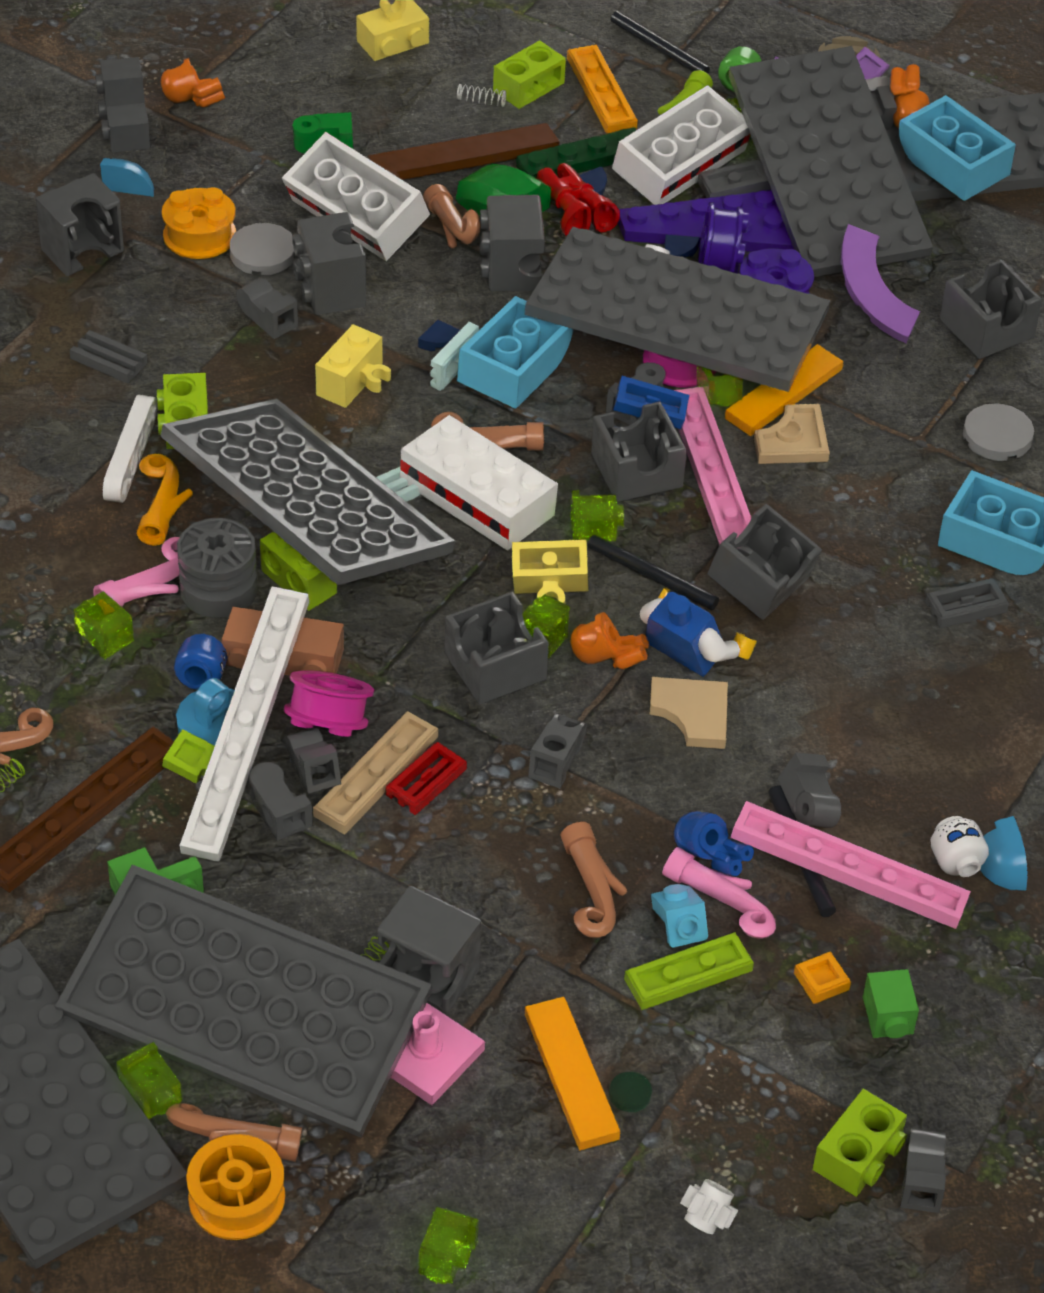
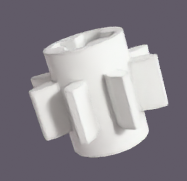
(709, 1206)

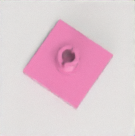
(436, 1054)

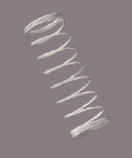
(461, 90)

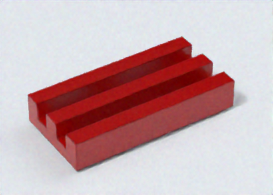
(432, 781)

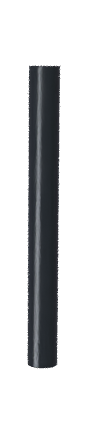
(658, 43)
(653, 572)
(813, 879)

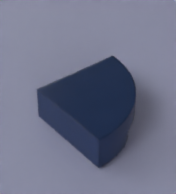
(596, 178)
(681, 245)
(437, 336)

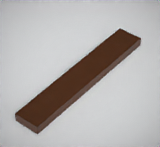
(466, 151)
(82, 808)

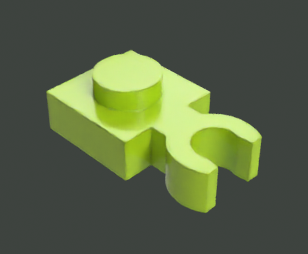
(188, 756)

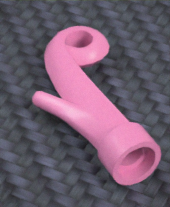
(146, 582)
(757, 918)

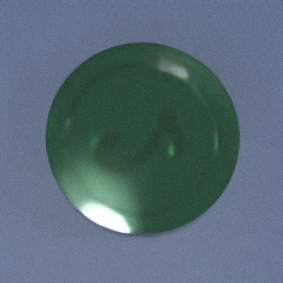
(630, 1091)

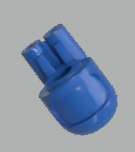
(707, 838)

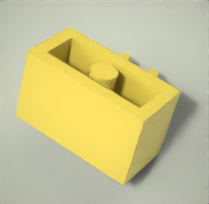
(392, 28)
(351, 366)
(550, 567)

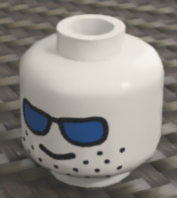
(959, 846)

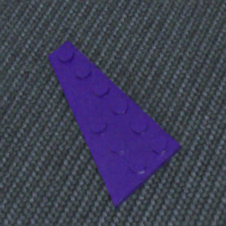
(686, 218)

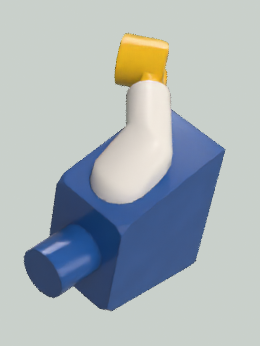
(690, 633)

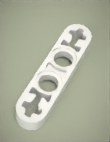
(130, 449)

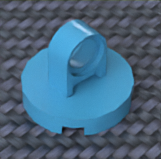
(205, 710)

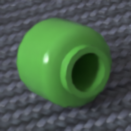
(736, 56)

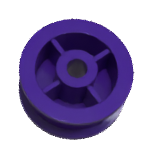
(722, 238)
(780, 268)

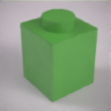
(890, 1003)

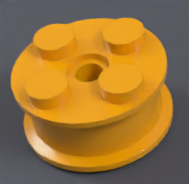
(198, 222)
(236, 1187)

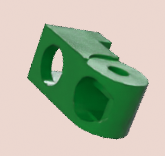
(310, 128)

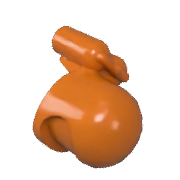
(183, 84)
(905, 87)
(601, 641)

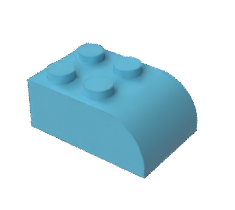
(956, 147)
(512, 354)
(995, 525)

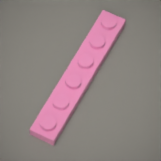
(713, 467)
(850, 864)

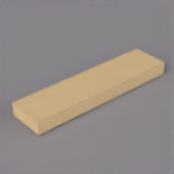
(374, 771)

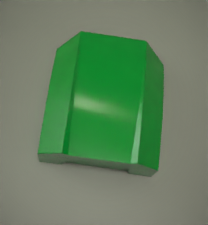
(496, 181)

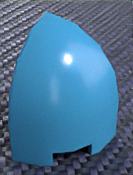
(126, 177)
(1007, 857)

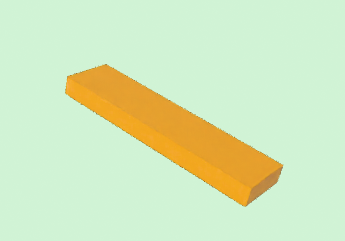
(601, 88)
(768, 403)
(572, 1073)

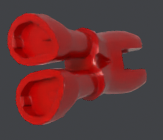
(579, 201)

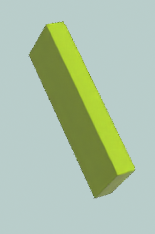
(688, 971)

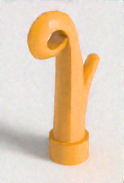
(155, 523)

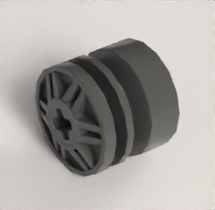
(217, 567)

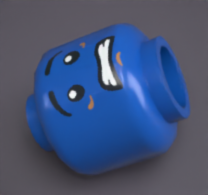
(200, 660)

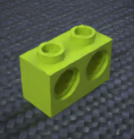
(529, 74)
(181, 398)
(294, 571)
(854, 1139)

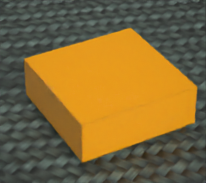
(822, 977)

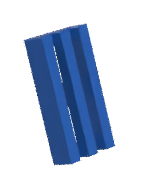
(632, 404)

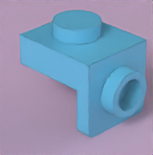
(682, 913)

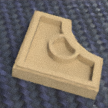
(795, 438)
(695, 707)

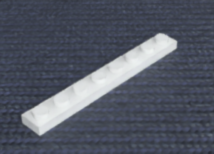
(244, 725)

